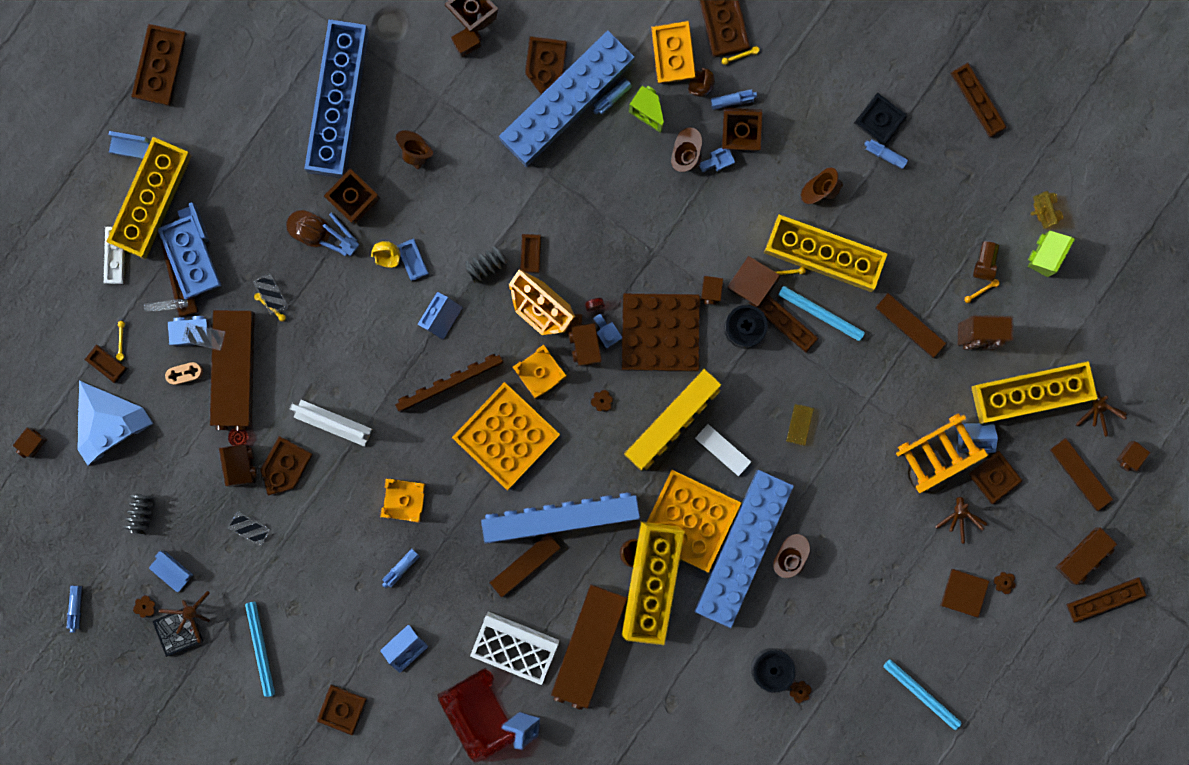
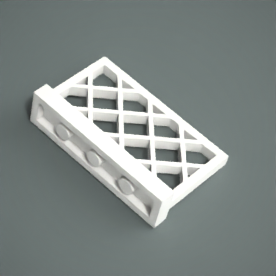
(332, 422)
(522, 633)

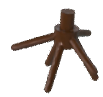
(1100, 406)
(961, 512)
(189, 614)

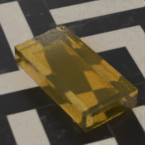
(799, 424)

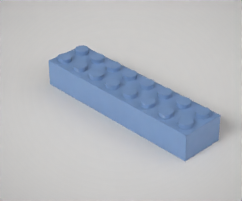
(336, 98)
(567, 98)
(561, 518)
(743, 548)

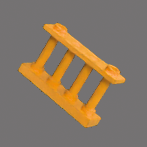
(941, 472)

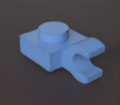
(719, 158)
(608, 333)

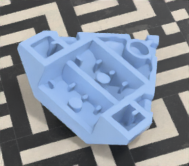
(105, 421)

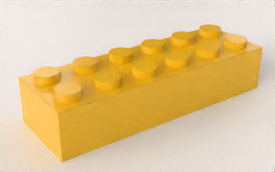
(149, 198)
(825, 253)
(1034, 392)
(672, 419)
(652, 583)

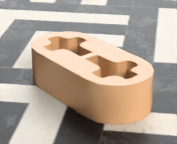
(185, 377)

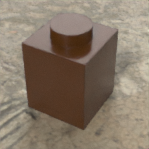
(466, 42)
(711, 290)
(29, 443)
(1132, 456)

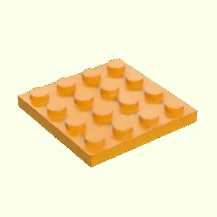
(506, 436)
(701, 514)

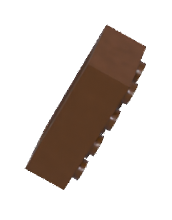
(985, 332)

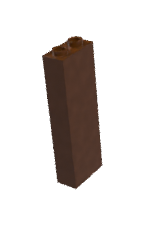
(233, 371)
(588, 647)

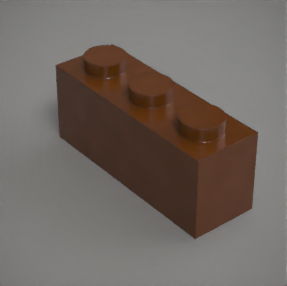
(1086, 556)

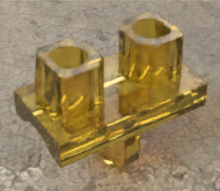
(1045, 211)

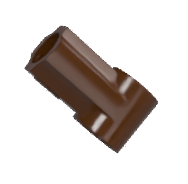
(985, 266)

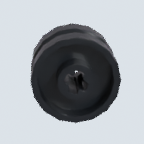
(745, 315)
(782, 677)

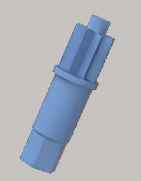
(609, 99)
(733, 99)
(885, 153)
(397, 572)
(73, 618)

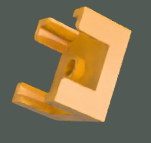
(539, 372)
(403, 500)

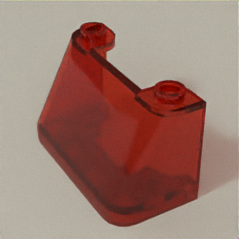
(476, 715)

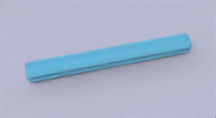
(821, 313)
(260, 649)
(922, 694)

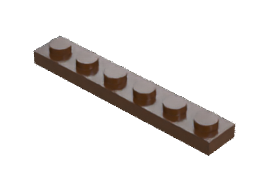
(456, 378)

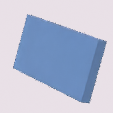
(189, 257)

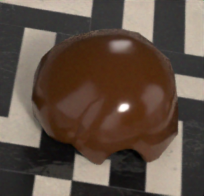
(702, 84)
(628, 552)

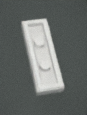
(113, 262)
(723, 450)

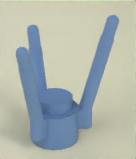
(348, 244)

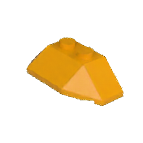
(540, 304)

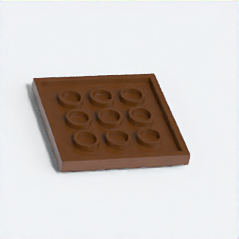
(660, 332)

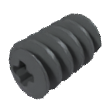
(485, 263)
(138, 514)

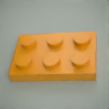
(673, 52)

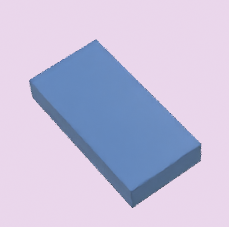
(412, 260)

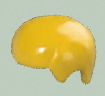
(386, 254)

